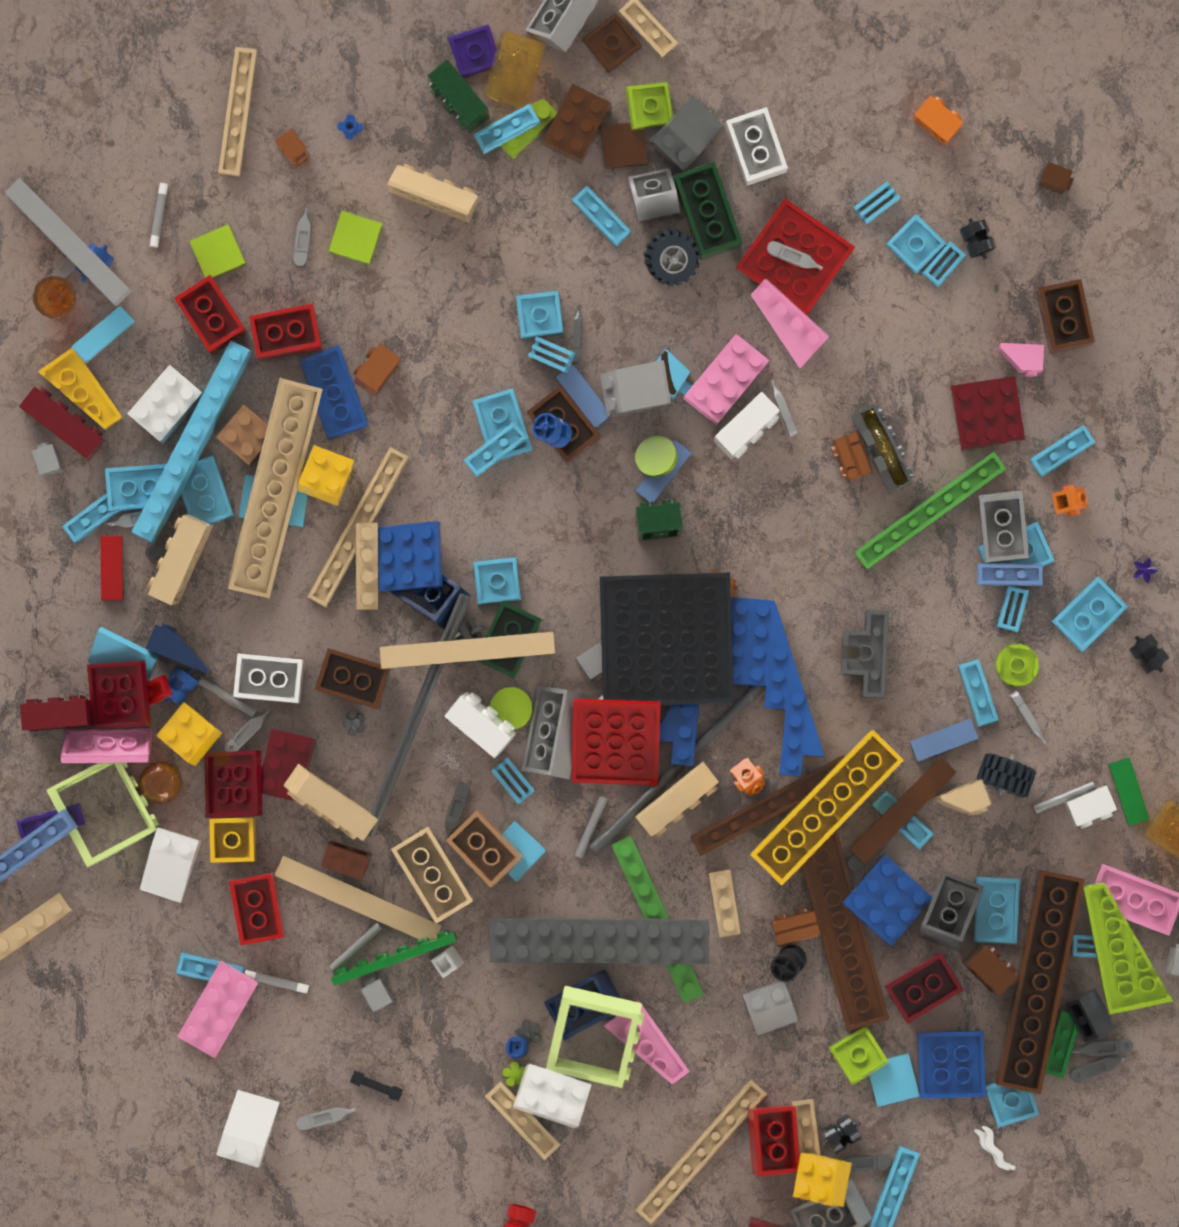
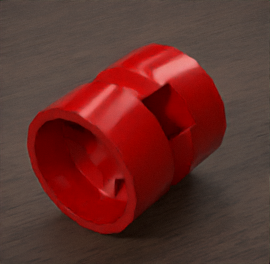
(520, 1216)

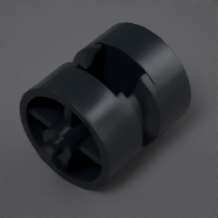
(977, 237)
(1149, 654)
(788, 963)
(841, 1134)

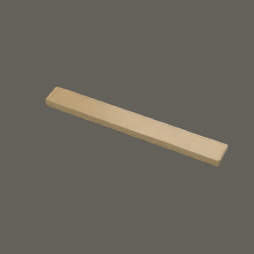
(364, 513)
(467, 650)
(356, 899)
(700, 1152)

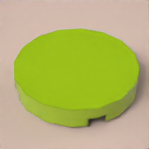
(656, 456)
(1017, 665)
(512, 706)

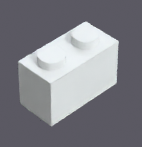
(1091, 806)

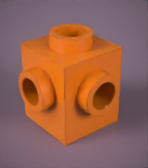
(1070, 500)
(748, 777)

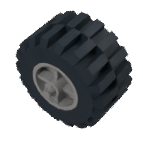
(671, 257)
(1006, 775)

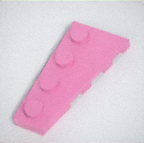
(792, 326)
(651, 1046)

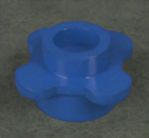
(350, 133)

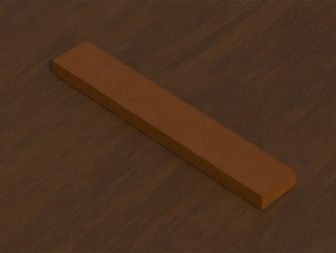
(902, 810)

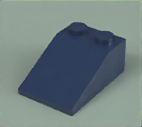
(434, 602)
(173, 646)
(579, 1017)

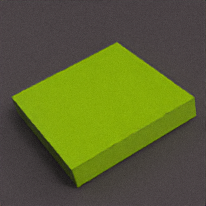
(649, 105)
(355, 237)
(217, 252)
(859, 1055)

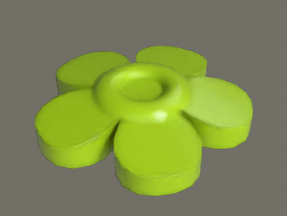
(514, 1073)

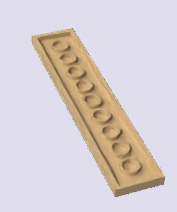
(274, 488)

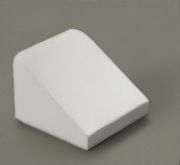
(447, 961)

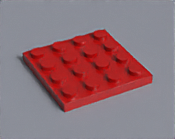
(803, 233)
(615, 742)

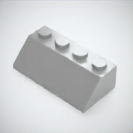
(560, 21)
(550, 733)

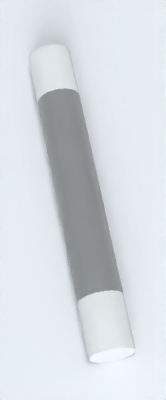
(158, 217)
(279, 982)

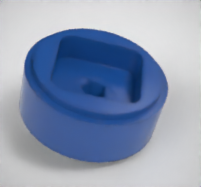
(517, 1047)

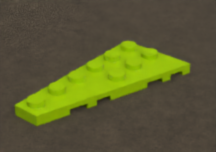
(1124, 968)

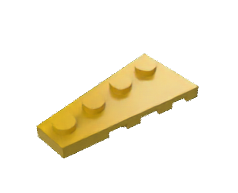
(78, 383)

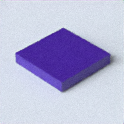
(473, 50)

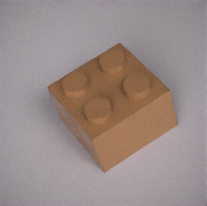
(244, 435)

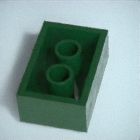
(457, 97)
(510, 621)

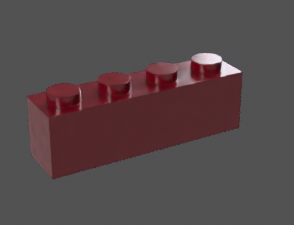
(61, 423)

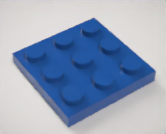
(409, 556)
(887, 900)
(951, 1064)

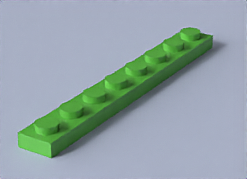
(930, 510)
(652, 908)

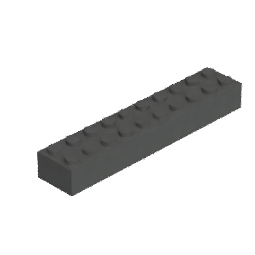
(599, 940)

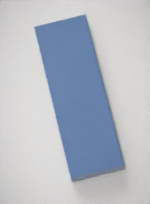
(583, 396)
(653, 487)
(1009, 574)
(943, 740)

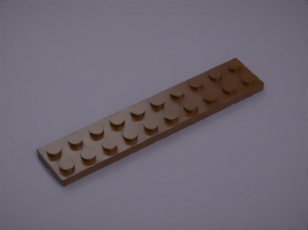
(843, 937)

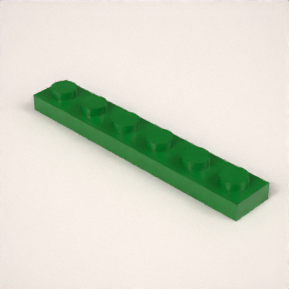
(402, 953)

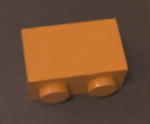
(938, 120)

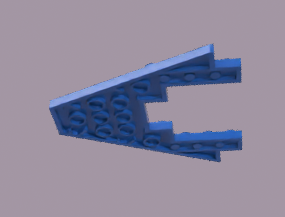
(761, 660)

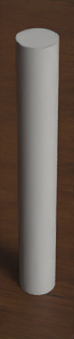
(227, 697)
(1064, 797)
(591, 827)
(352, 950)

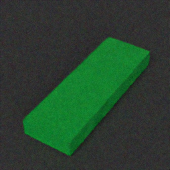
(1128, 791)
(1061, 1044)

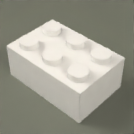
(756, 146)
(166, 404)
(747, 426)
(269, 678)
(481, 723)
(552, 1096)

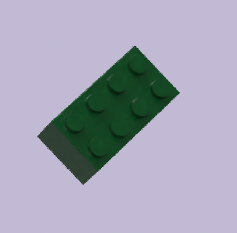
(707, 210)
(658, 520)

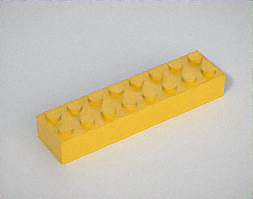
(826, 807)

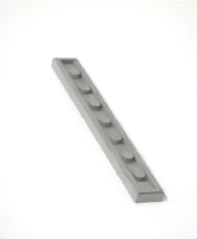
(68, 242)

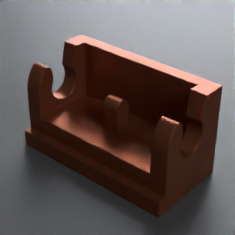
(346, 859)

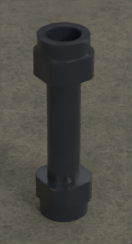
(359, 1079)

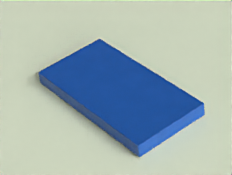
(339, 402)

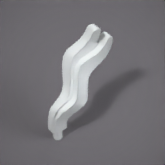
(986, 1141)

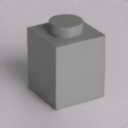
(47, 459)
(376, 994)

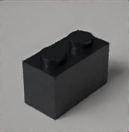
(1090, 1015)

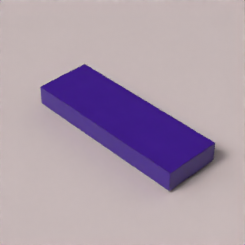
(31, 823)

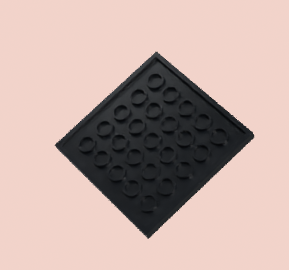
(667, 638)

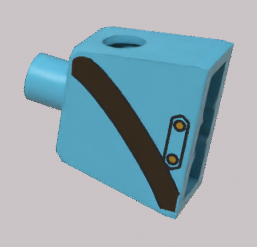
(676, 374)

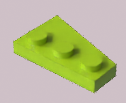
(545, 114)

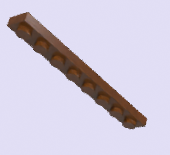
(760, 810)

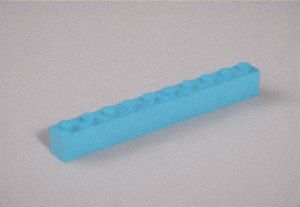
(192, 442)

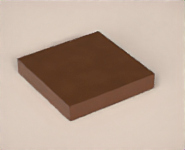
(612, 43)
(623, 146)

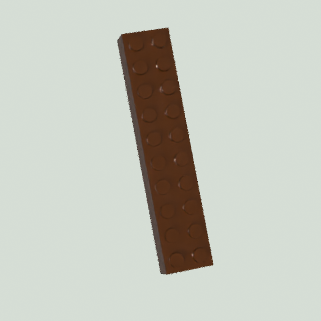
(1039, 981)

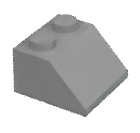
(654, 194)
(770, 1007)

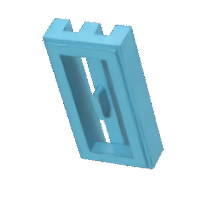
(891, 191)
(931, 278)
(536, 347)
(1007, 626)
(516, 771)
(1075, 945)

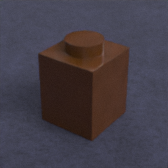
(1056, 178)

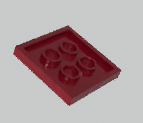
(987, 413)
(119, 694)
(233, 784)

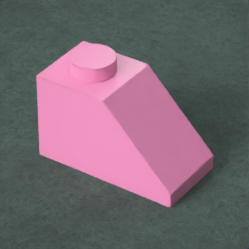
(1024, 357)

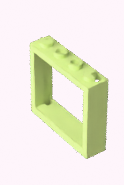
(140, 802)
(604, 1004)

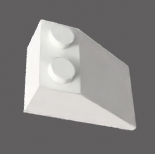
(169, 864)
(248, 1128)

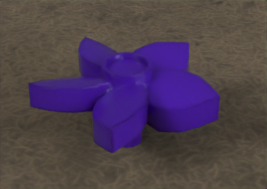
(1144, 570)

